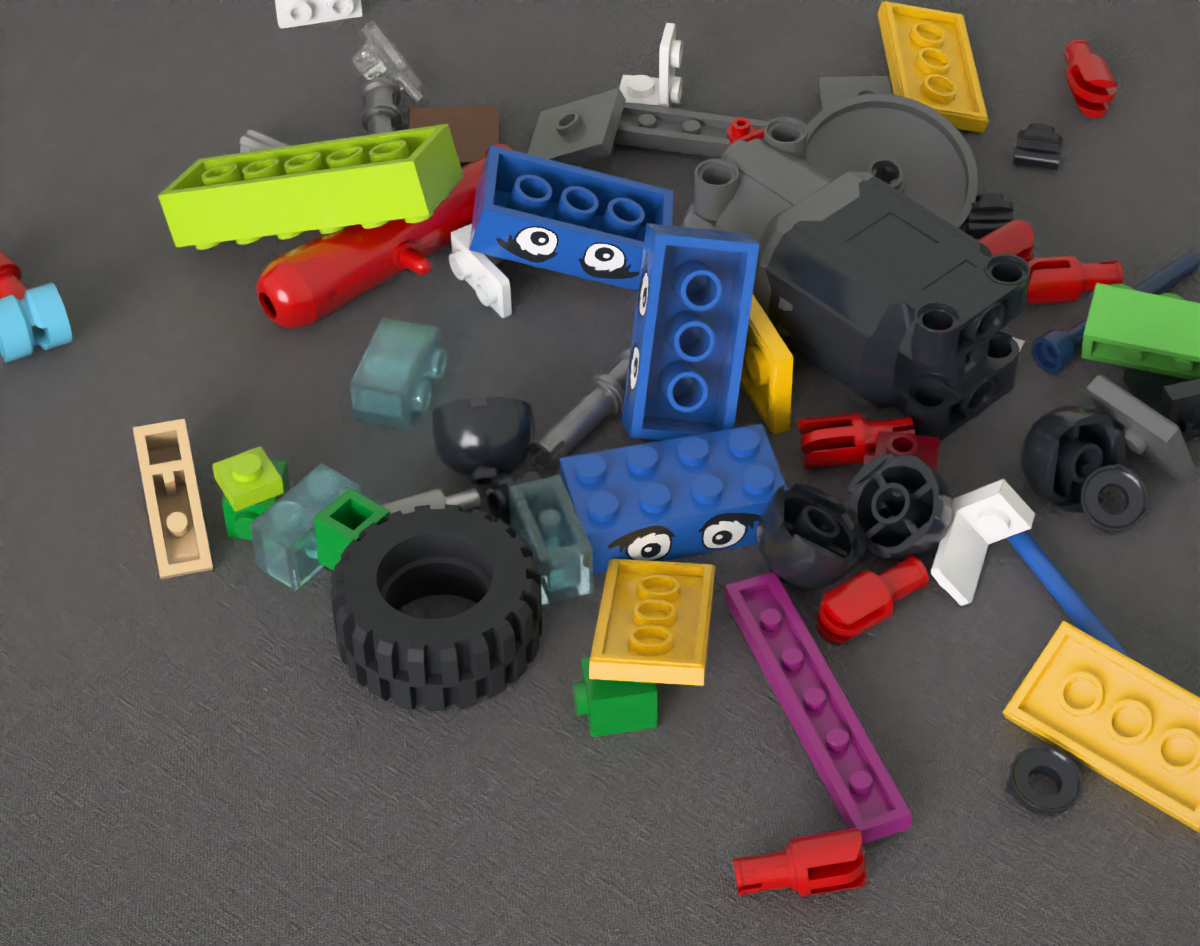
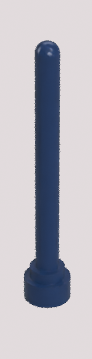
(1058, 347)

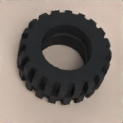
(446, 657)

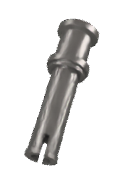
(381, 101)
(603, 399)

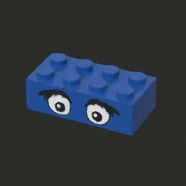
(565, 217)
(688, 332)
(673, 495)

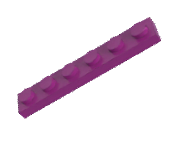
(817, 708)

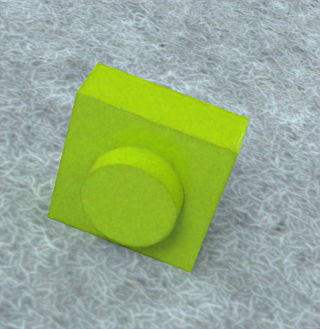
(248, 478)

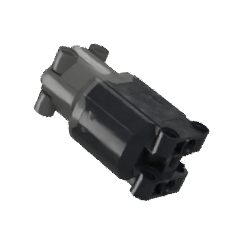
(868, 280)

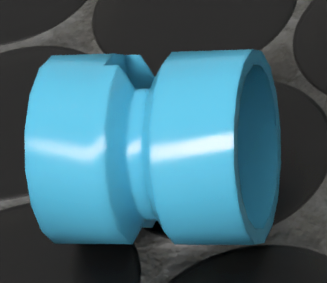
(33, 322)

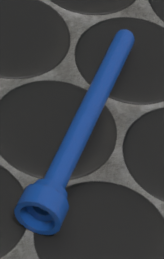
(1062, 590)

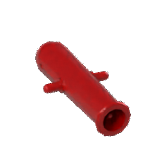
(348, 263)

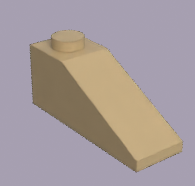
(172, 498)

